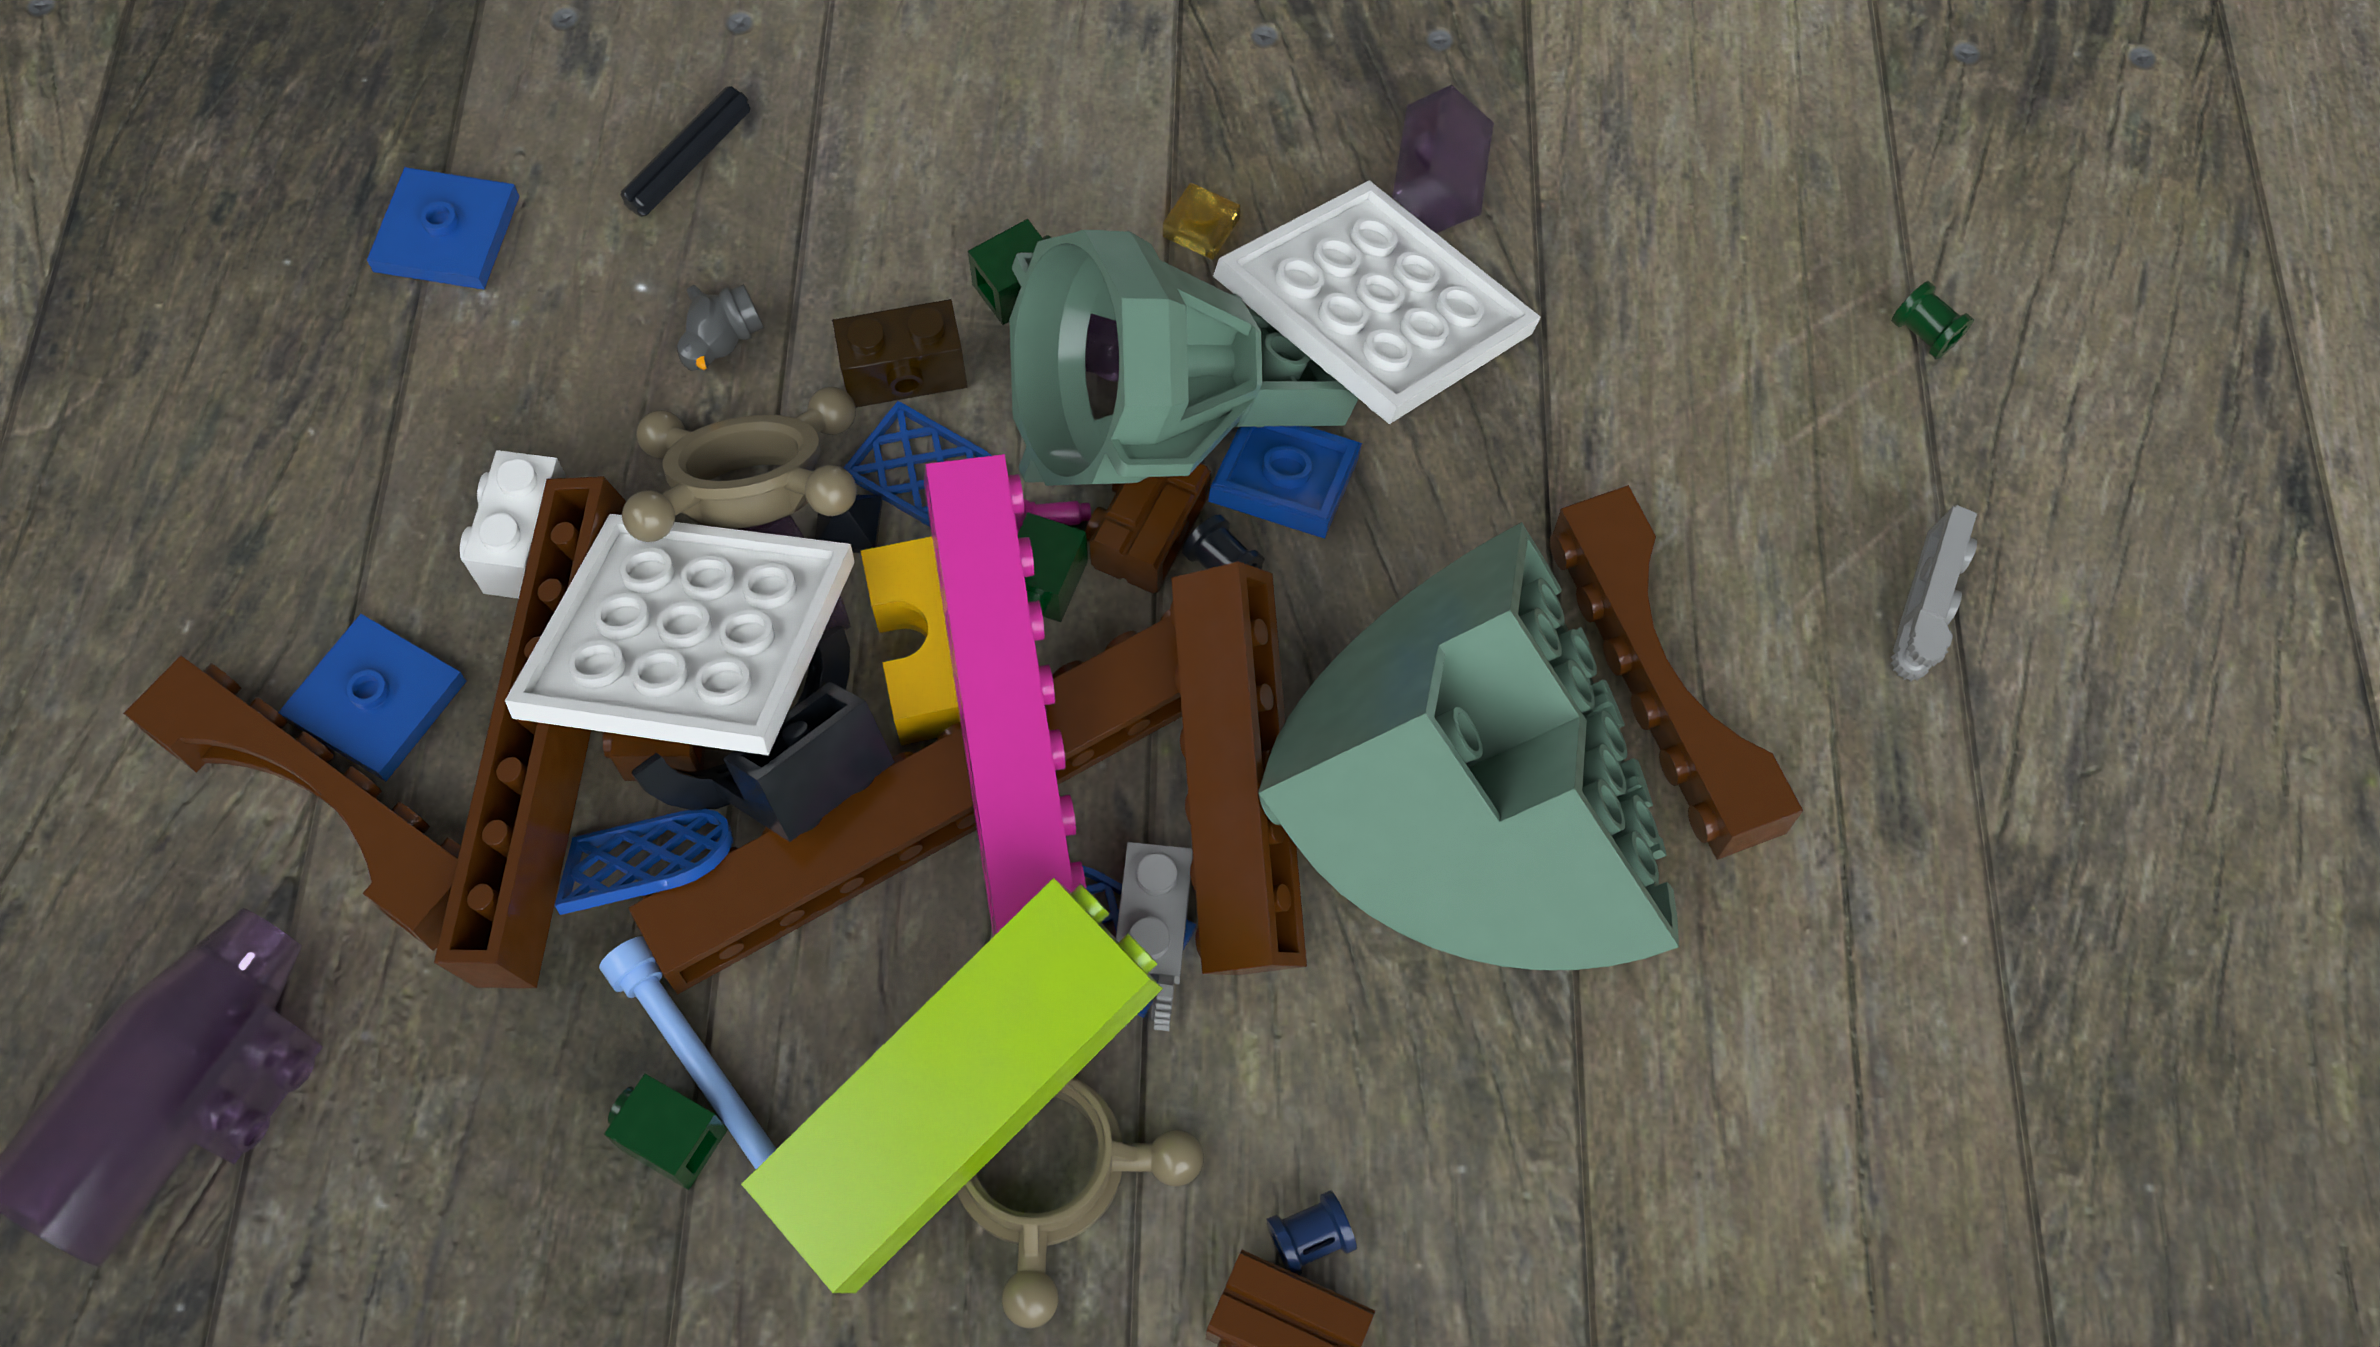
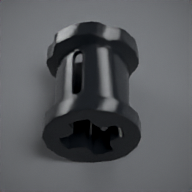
(1216, 546)

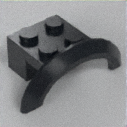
(817, 761)

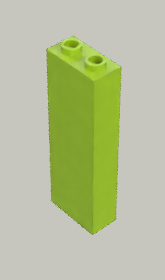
(953, 1086)

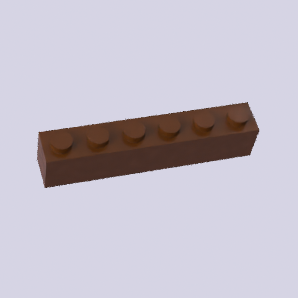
(1230, 719)

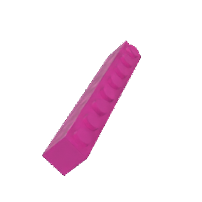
(1000, 683)

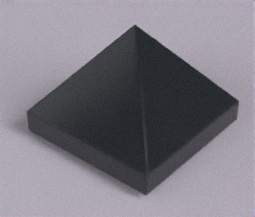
(856, 526)

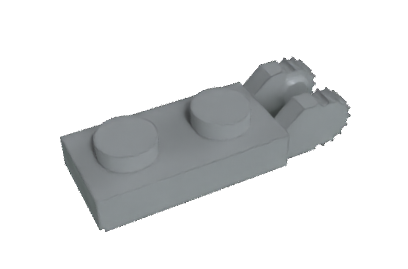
(1932, 596)
(1156, 914)

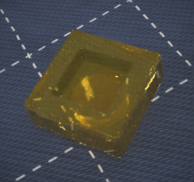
(1201, 220)

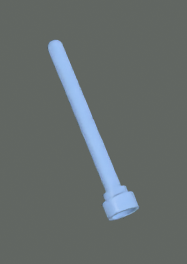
(636, 972)

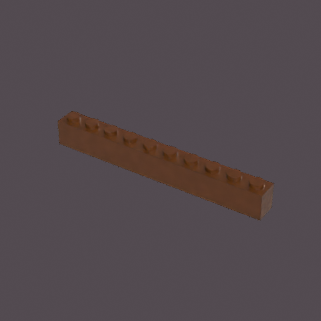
(898, 819)

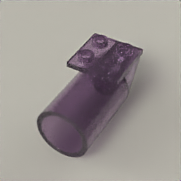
(170, 1069)

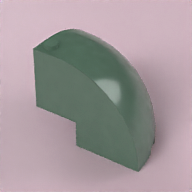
(1477, 777)

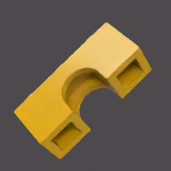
(908, 596)

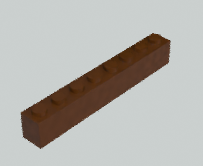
(526, 774)

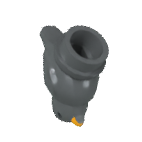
(716, 325)

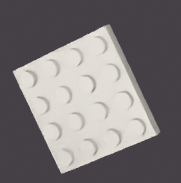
(1377, 299)
(684, 635)

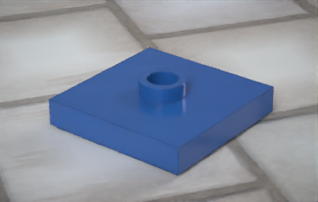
(443, 228)
(1286, 475)
(373, 697)

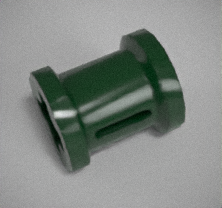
(1932, 320)

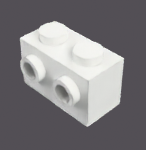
(505, 520)

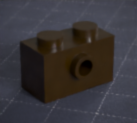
(900, 353)

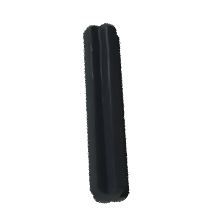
(685, 151)

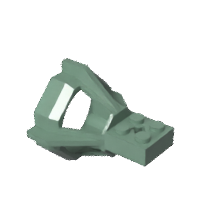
(1186, 365)

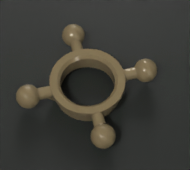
(738, 443)
(1030, 1294)

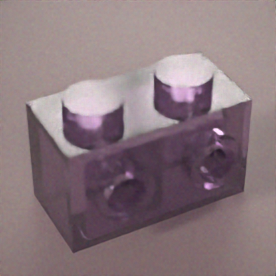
(1443, 159)

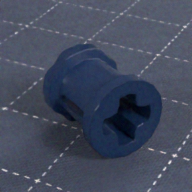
(1311, 1233)

